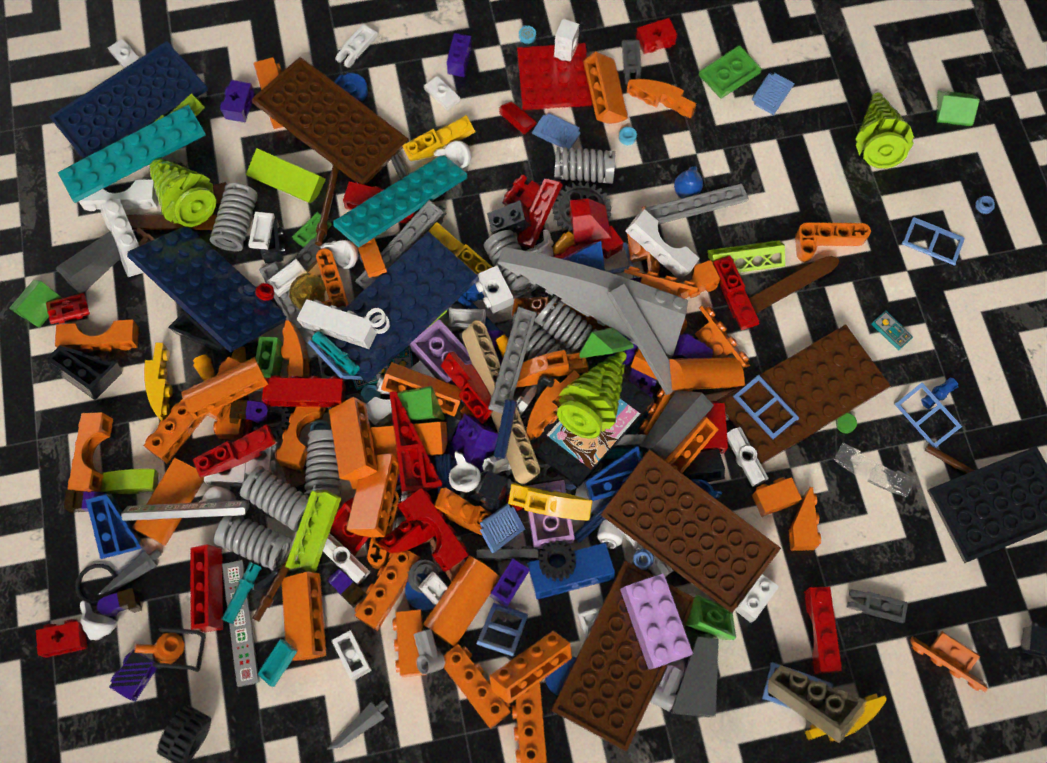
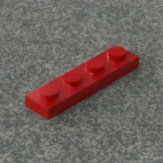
(539, 212)

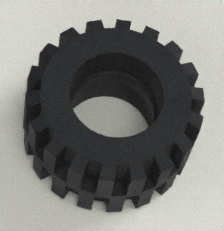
(184, 735)

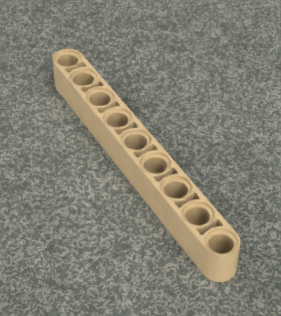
(485, 361)

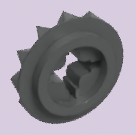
(417, 568)

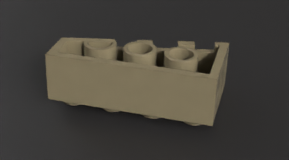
(822, 706)

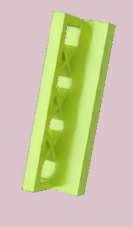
(752, 251)
(315, 531)

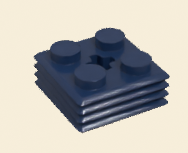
(444, 465)

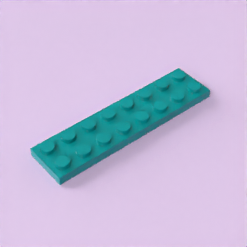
(131, 153)
(399, 200)

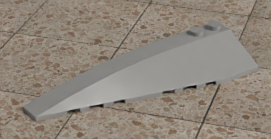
(587, 291)

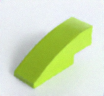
(130, 481)

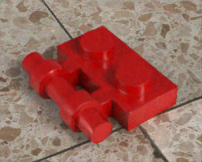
(529, 192)
(67, 308)

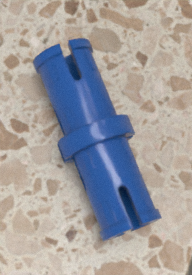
(940, 392)

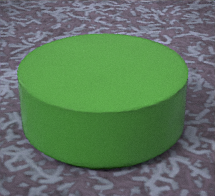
(846, 423)

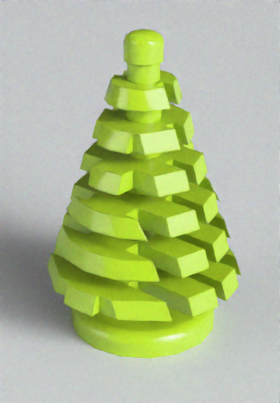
(884, 134)
(183, 193)
(592, 399)

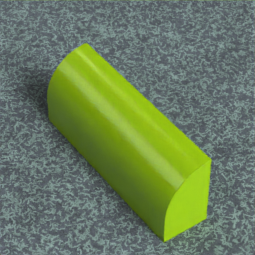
(285, 176)

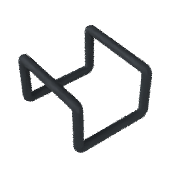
(177, 666)

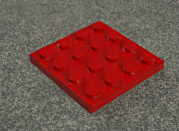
(552, 82)

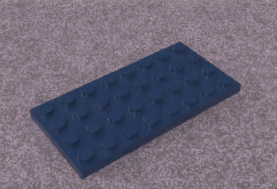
(128, 101)
(207, 287)
(412, 297)

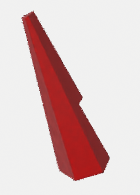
(413, 462)

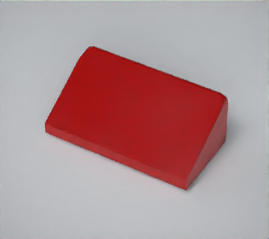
(517, 117)

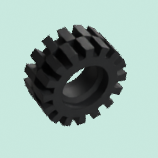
(284, 424)
(560, 549)

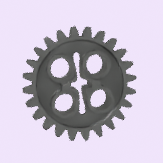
(562, 202)

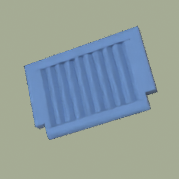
(772, 93)
(557, 131)
(501, 527)

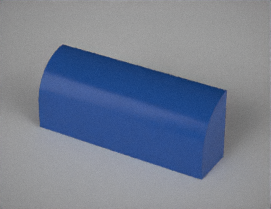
(591, 568)

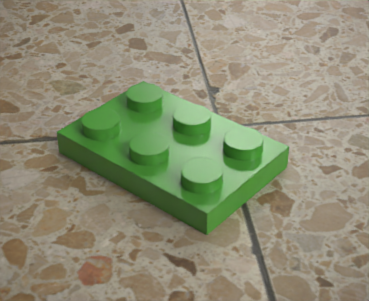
(730, 72)

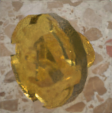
(306, 287)

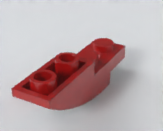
(735, 293)
(473, 389)
(234, 454)
(407, 536)

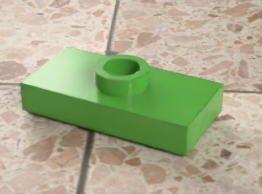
(308, 230)

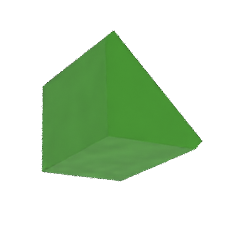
(956, 108)
(32, 302)
(605, 342)
(421, 405)
(711, 619)

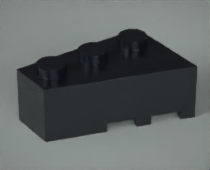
(192, 330)
(83, 371)
(489, 493)

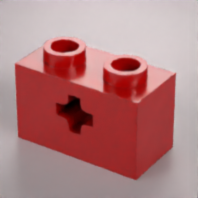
(656, 36)
(73, 640)

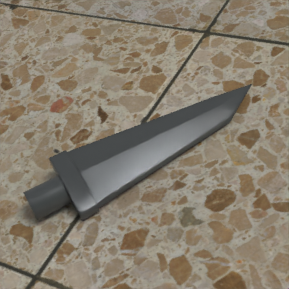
(135, 569)
(366, 719)

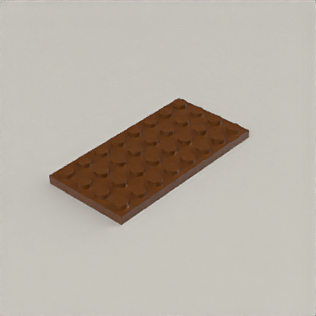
(330, 121)
(816, 384)
(690, 531)
(610, 676)

